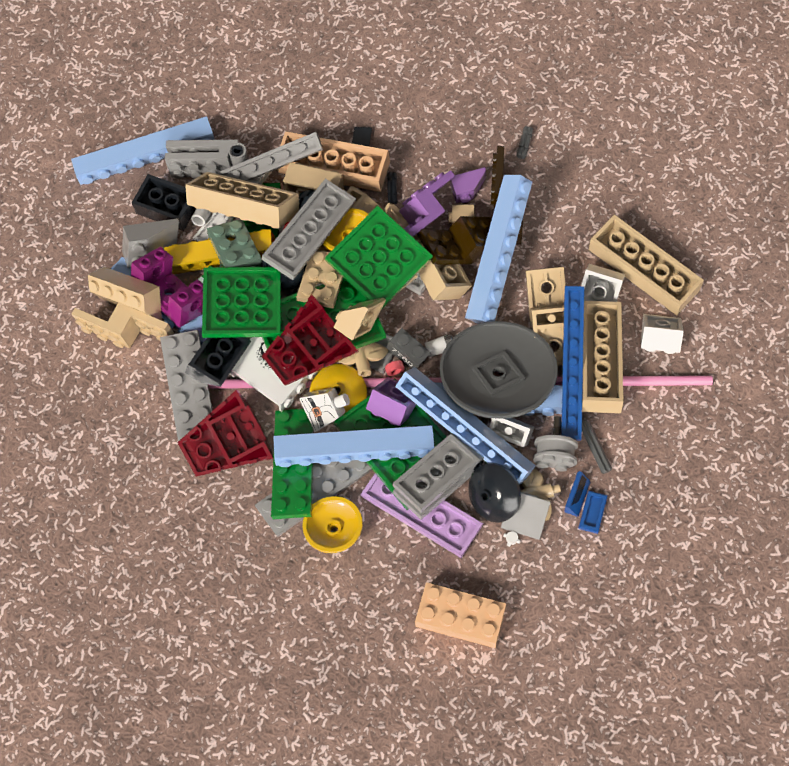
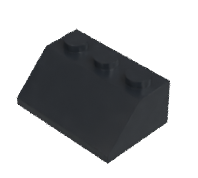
(216, 359)

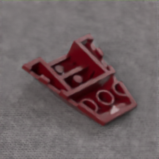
(307, 344)
(226, 438)

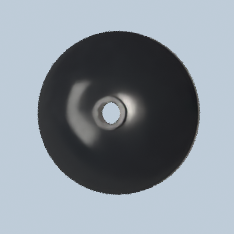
(501, 489)

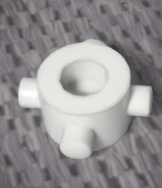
(511, 538)

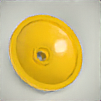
(344, 227)
(344, 378)
(330, 514)

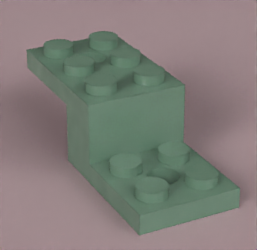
(234, 253)

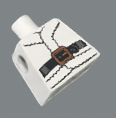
(324, 406)

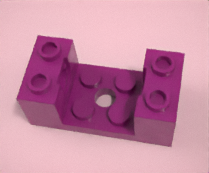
(185, 302)

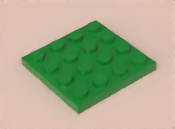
(378, 257)
(241, 302)

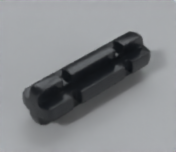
(392, 187)

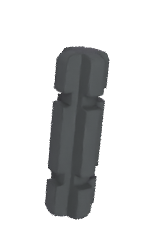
(524, 142)

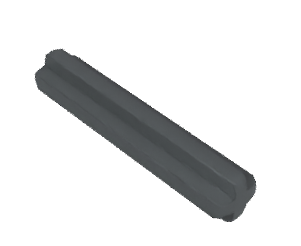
(595, 447)

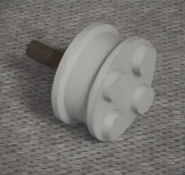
(555, 450)

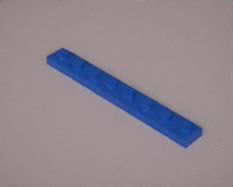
(572, 362)

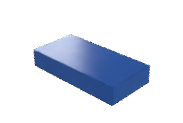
(592, 512)

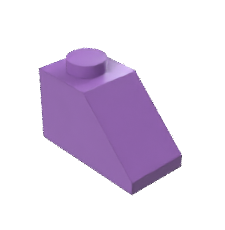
(467, 184)

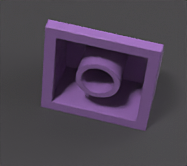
(390, 402)

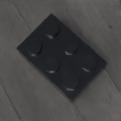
(163, 201)

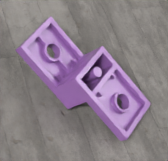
(422, 206)

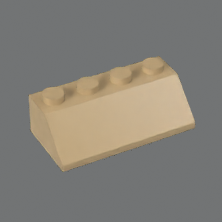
(127, 290)

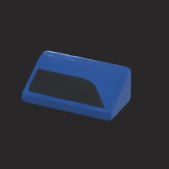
(577, 494)

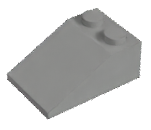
(146, 237)

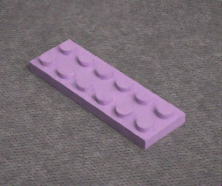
(443, 525)

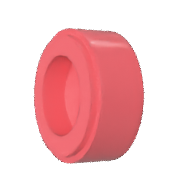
(394, 368)

